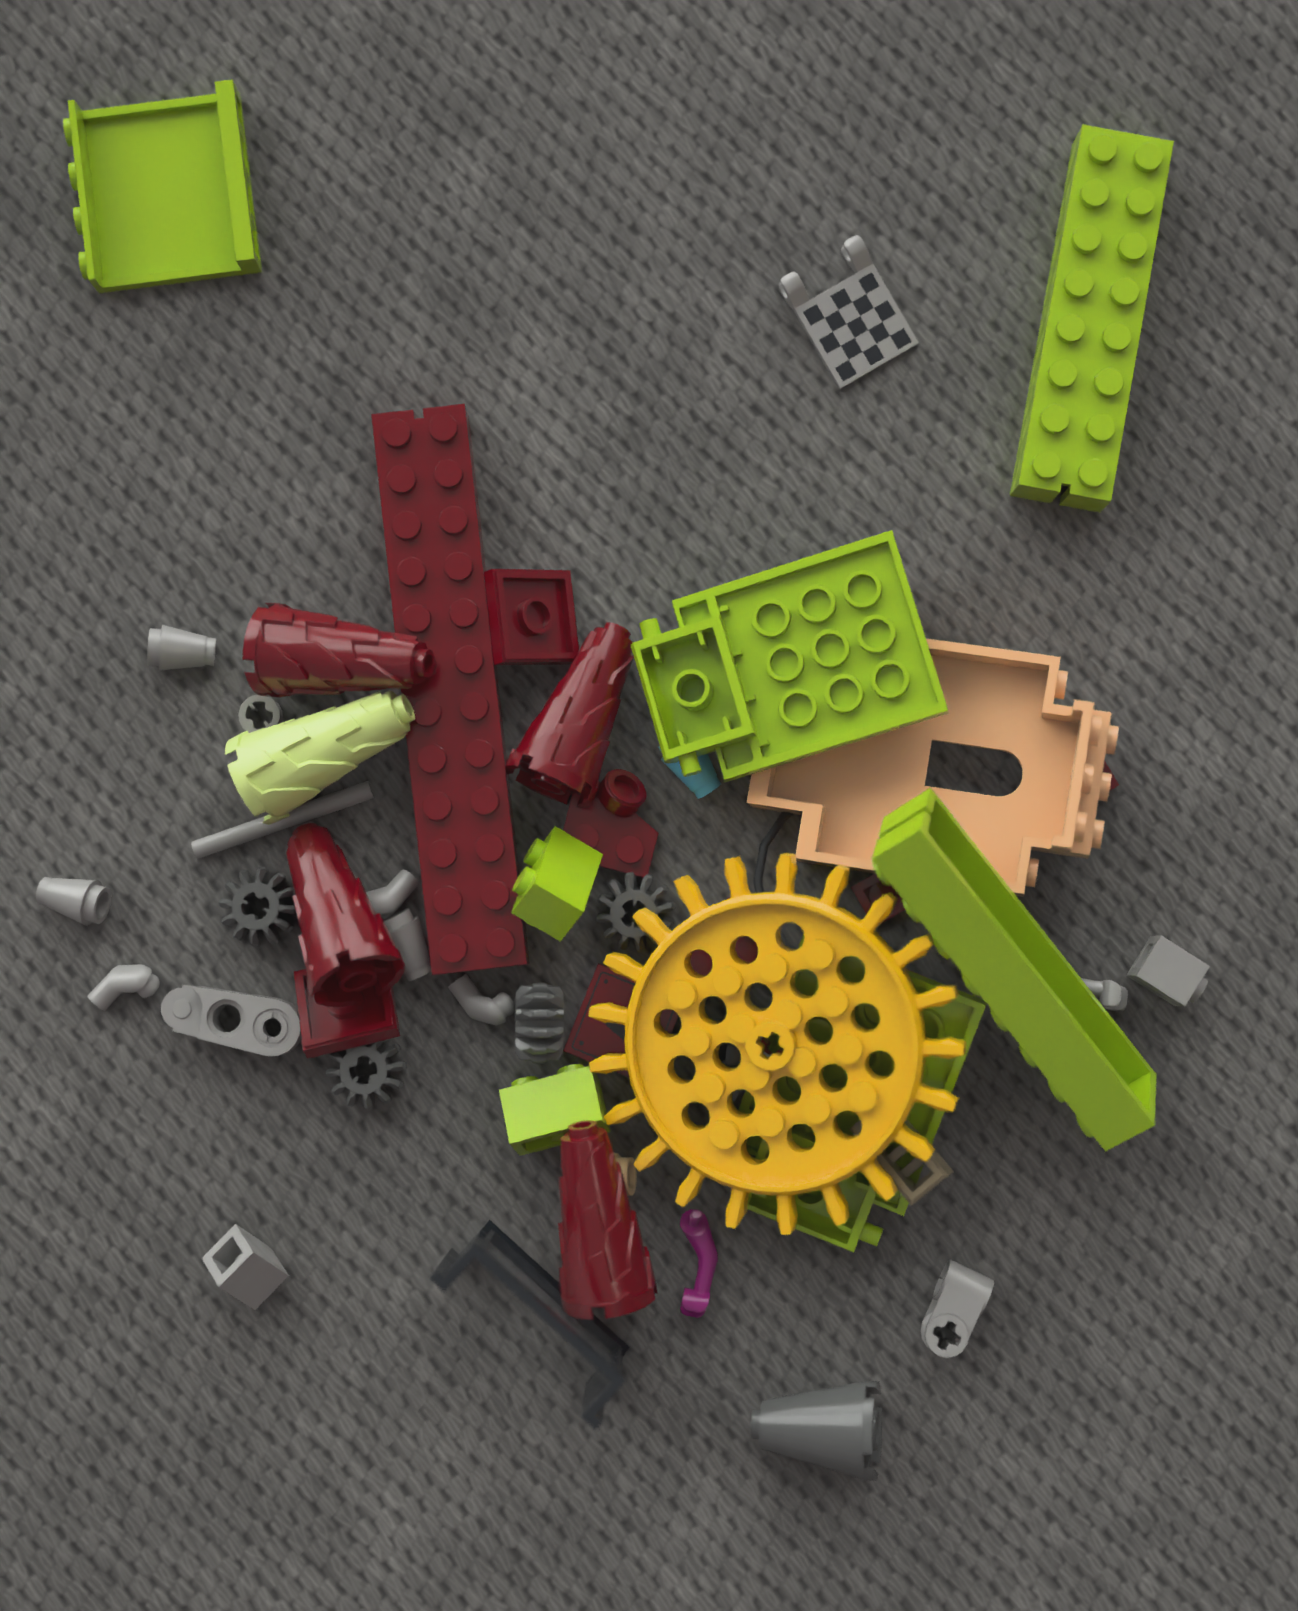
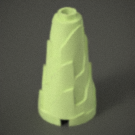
(302, 756)

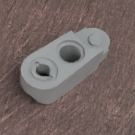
(198, 1010)

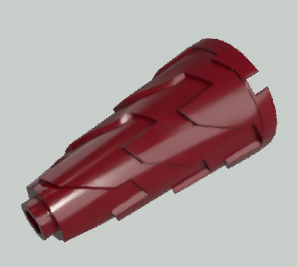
(327, 656)
(573, 730)
(341, 936)
(599, 1231)

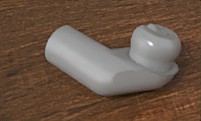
(390, 898)
(124, 980)

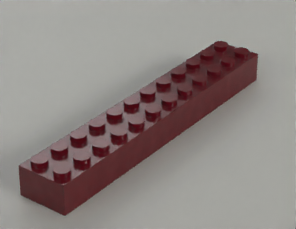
(458, 724)

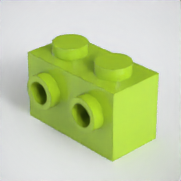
(555, 883)
(543, 1108)

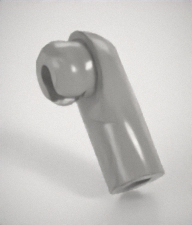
(480, 1007)

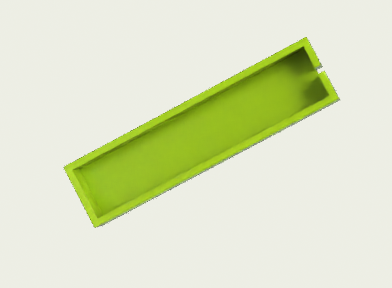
(1092, 318)
(1015, 970)

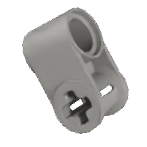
(956, 1299)

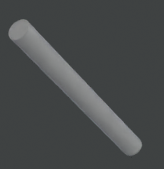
(307, 811)

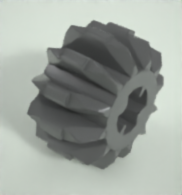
(620, 907)
(255, 923)
(539, 1022)
(376, 1081)

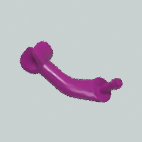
(697, 1231)

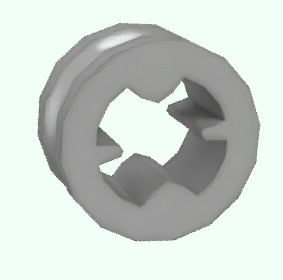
(251, 703)

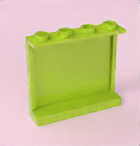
(163, 191)

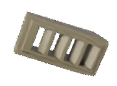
(909, 1189)

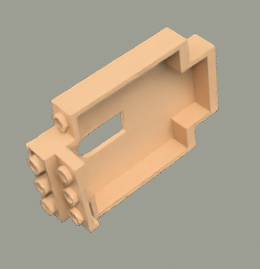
(993, 703)

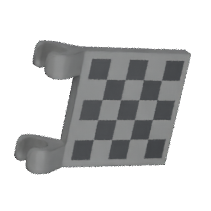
(853, 322)

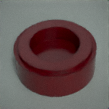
(621, 792)

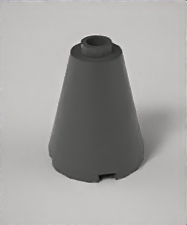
(824, 1428)

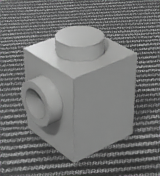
(1169, 971)
(251, 1274)

